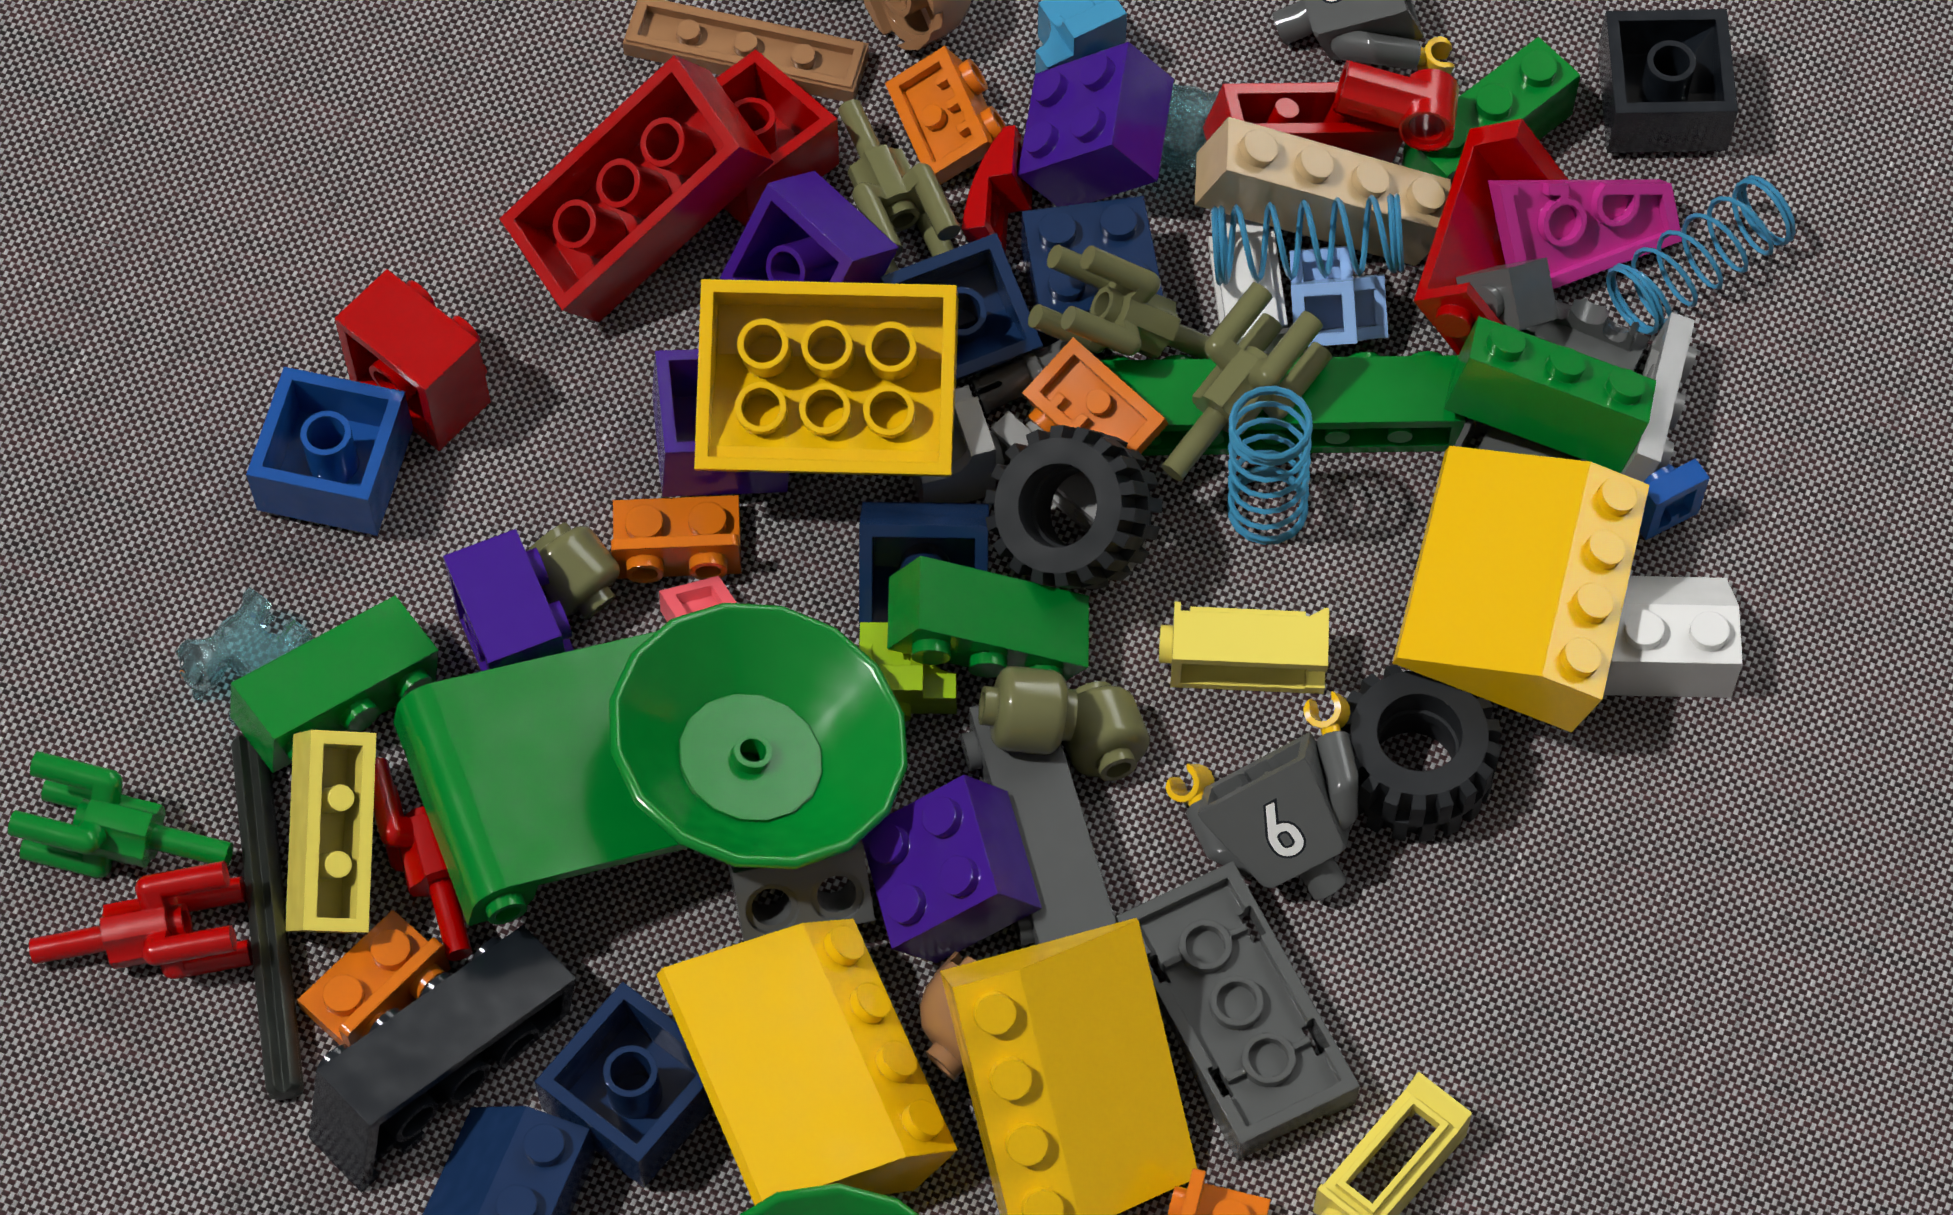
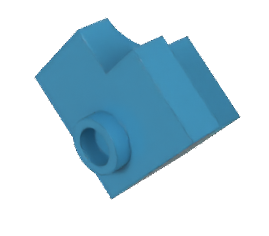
(1077, 30)

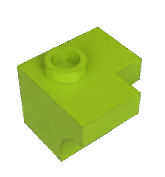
(915, 685)

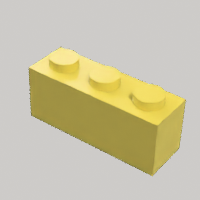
(330, 832)

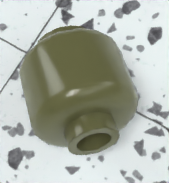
(577, 569)
(1029, 710)
(1107, 732)

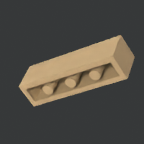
(1261, 165)

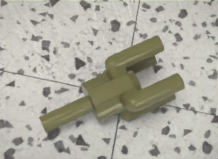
(893, 192)
(1124, 311)
(1246, 368)

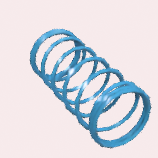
(1224, 252)
(1649, 291)
(1267, 460)

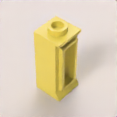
(1246, 649)
(1434, 1106)

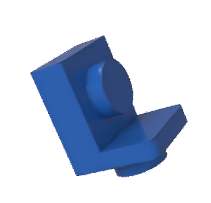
(1673, 497)

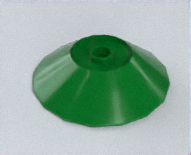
(768, 688)

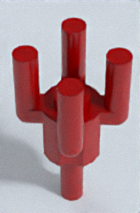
(415, 851)
(159, 926)

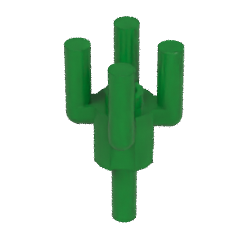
(104, 824)

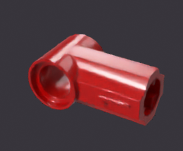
(1417, 105)

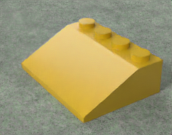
(826, 377)
(1523, 580)
(808, 1063)
(1071, 1074)

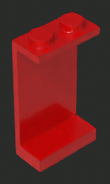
(1468, 228)

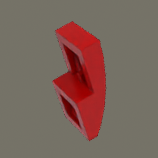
(997, 189)

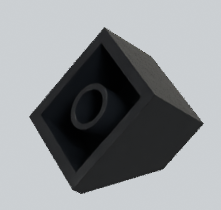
(1667, 80)

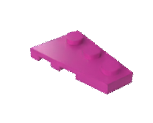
(1582, 222)

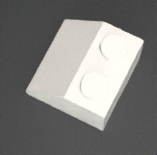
(1677, 639)

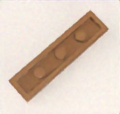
(718, 40)

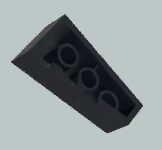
(435, 1052)

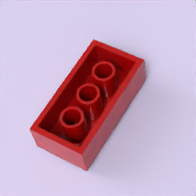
(636, 189)

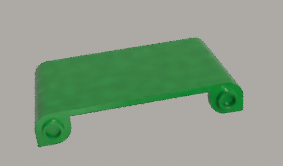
(525, 777)

